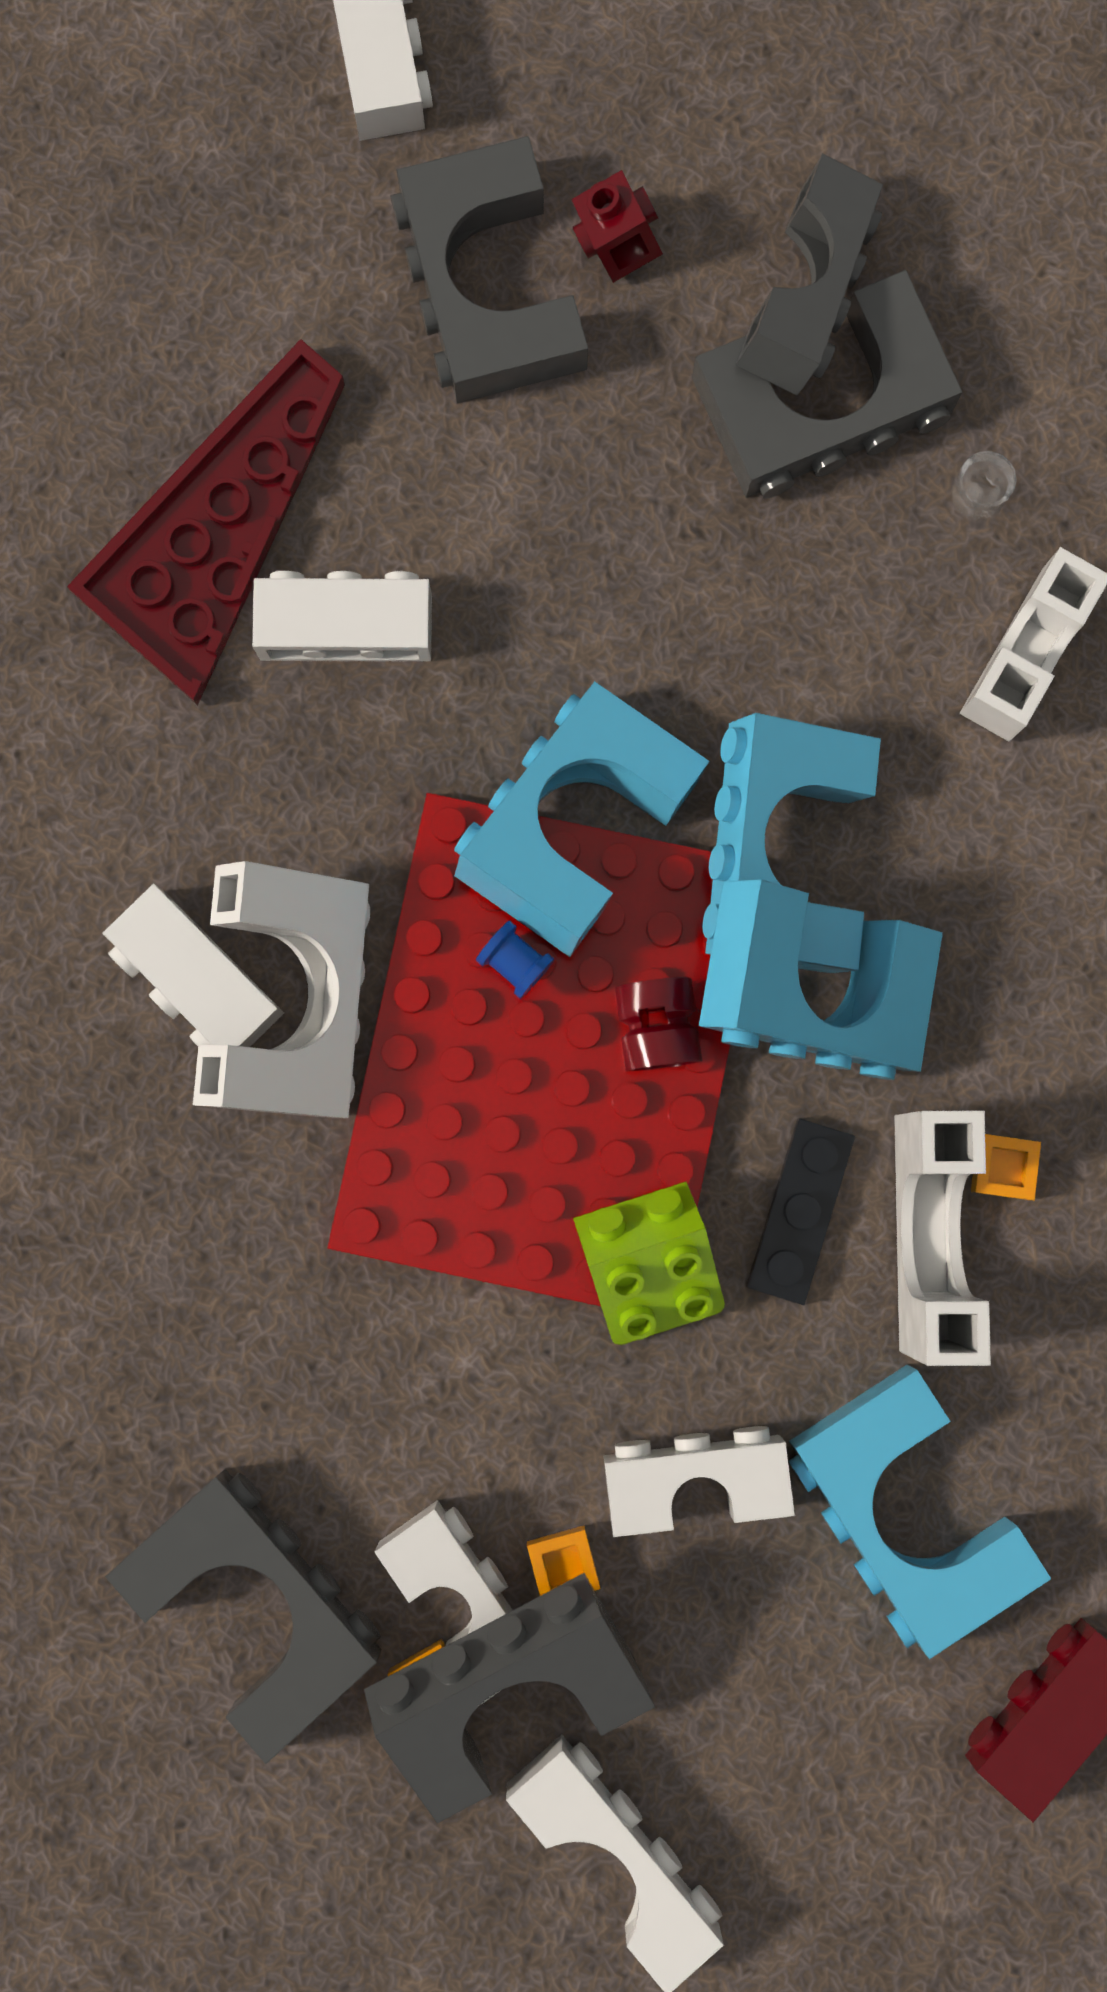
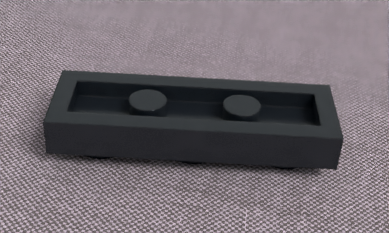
(800, 1211)

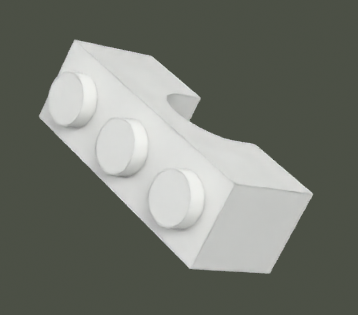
(1034, 643)
(645, 1480)
(435, 1553)

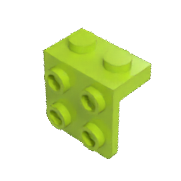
(650, 1263)

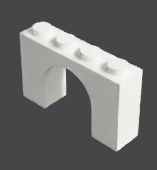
(325, 928)
(935, 1307)

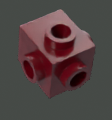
(616, 225)

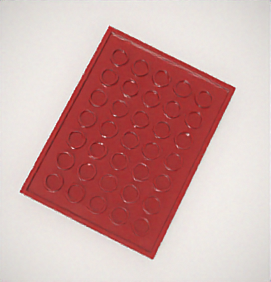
(515, 1114)

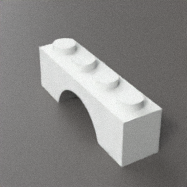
(565, 1802)

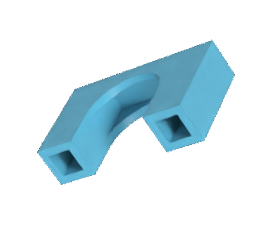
(595, 743)
(763, 764)
(758, 993)
(934, 1596)

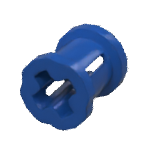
(514, 959)

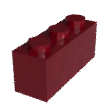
(1048, 1724)

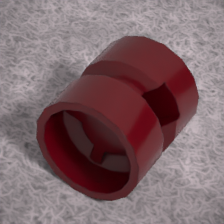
(664, 1044)

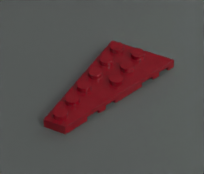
(193, 549)

